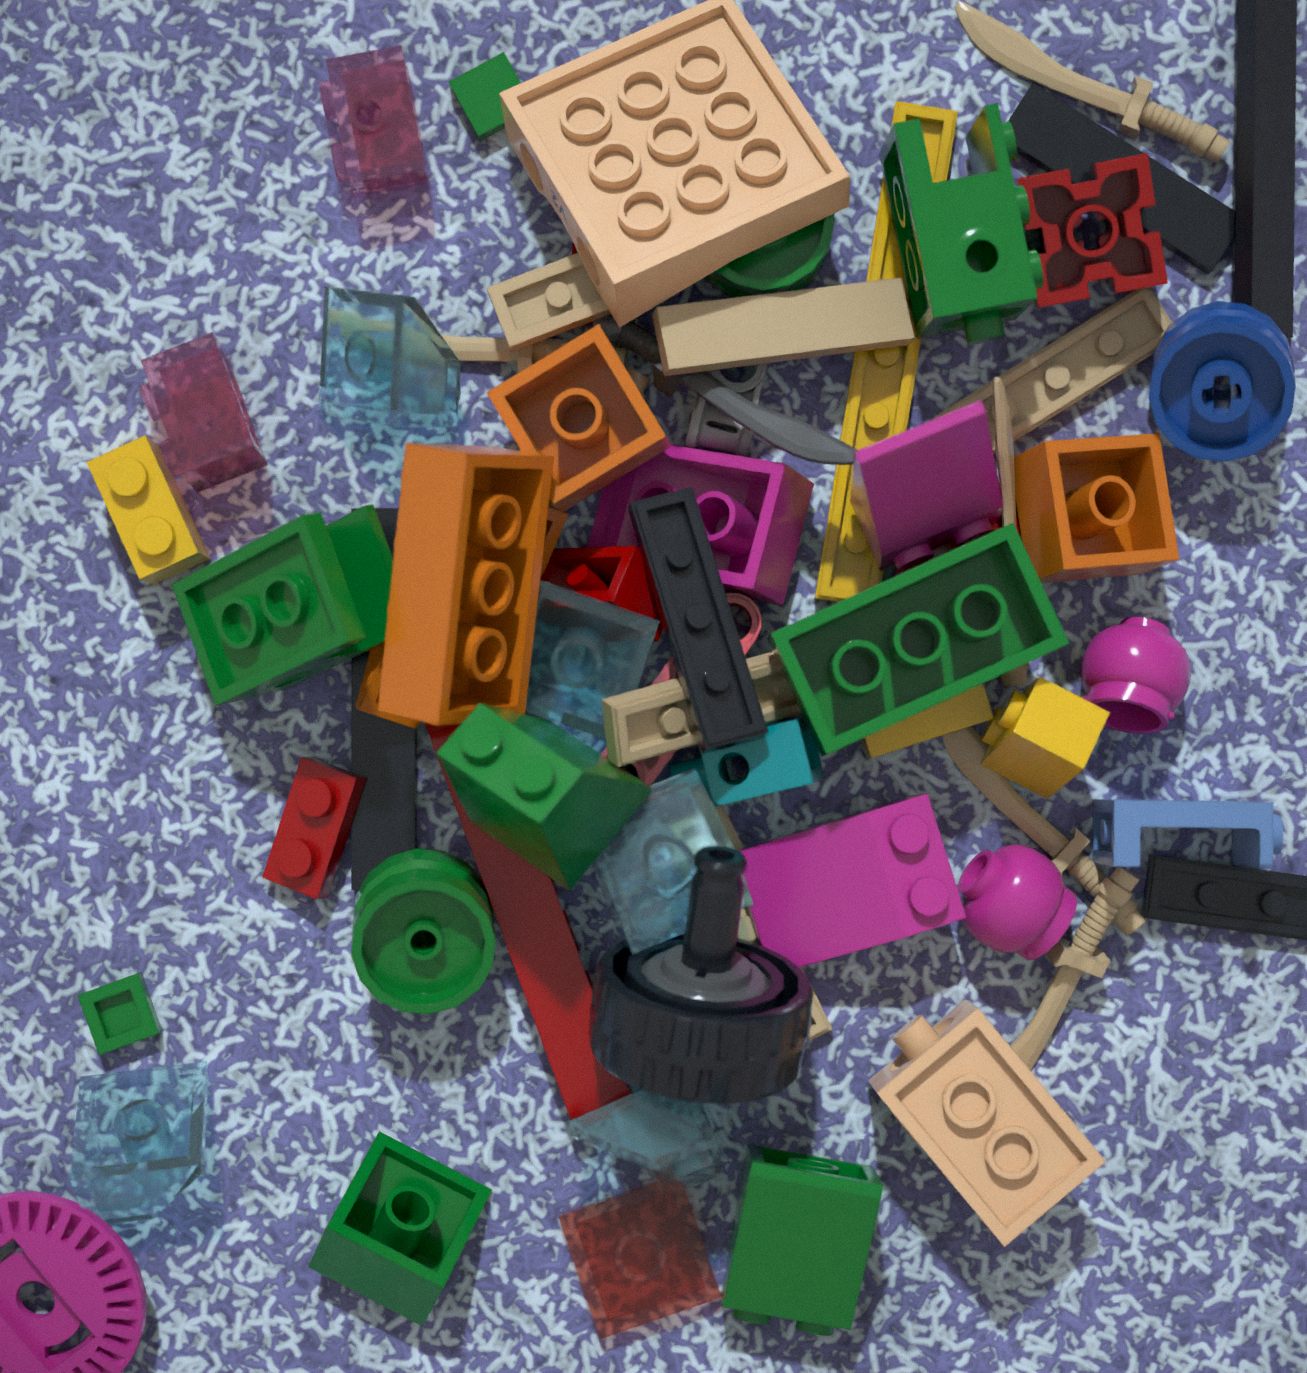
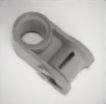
(704, 414)

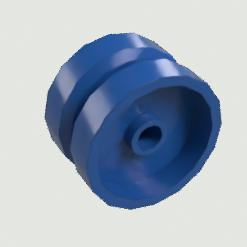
(1228, 418)

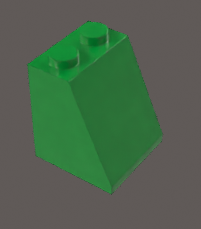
(539, 789)
(800, 1239)

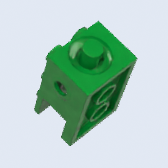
(962, 235)
(289, 604)

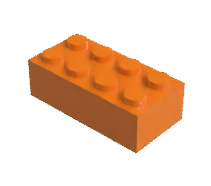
(464, 581)

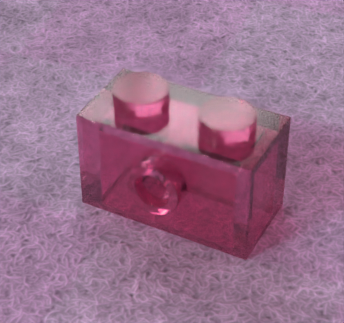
(375, 120)
(202, 413)

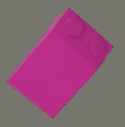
(927, 488)
(746, 504)
(852, 882)

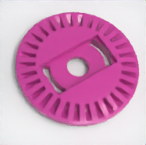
(91, 1284)

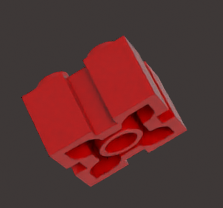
(1122, 254)

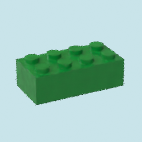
(917, 639)

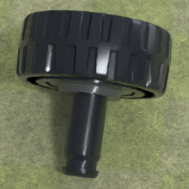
(704, 1009)

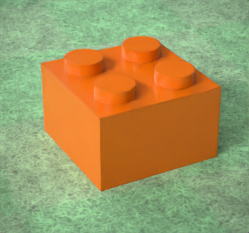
(583, 414)
(1095, 507)

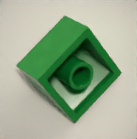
(400, 1228)

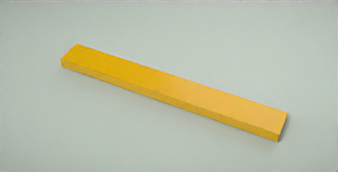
(878, 383)

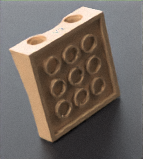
(673, 154)

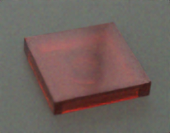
(639, 1256)

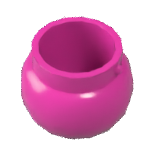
(1136, 675)
(1016, 901)

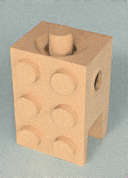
(984, 1119)

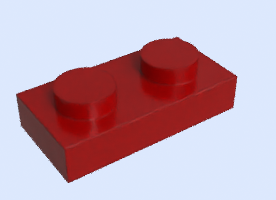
(314, 827)

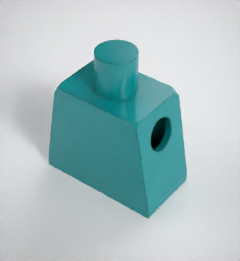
(776, 763)

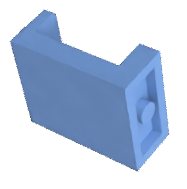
(1118, 824)

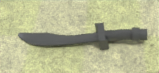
(774, 427)

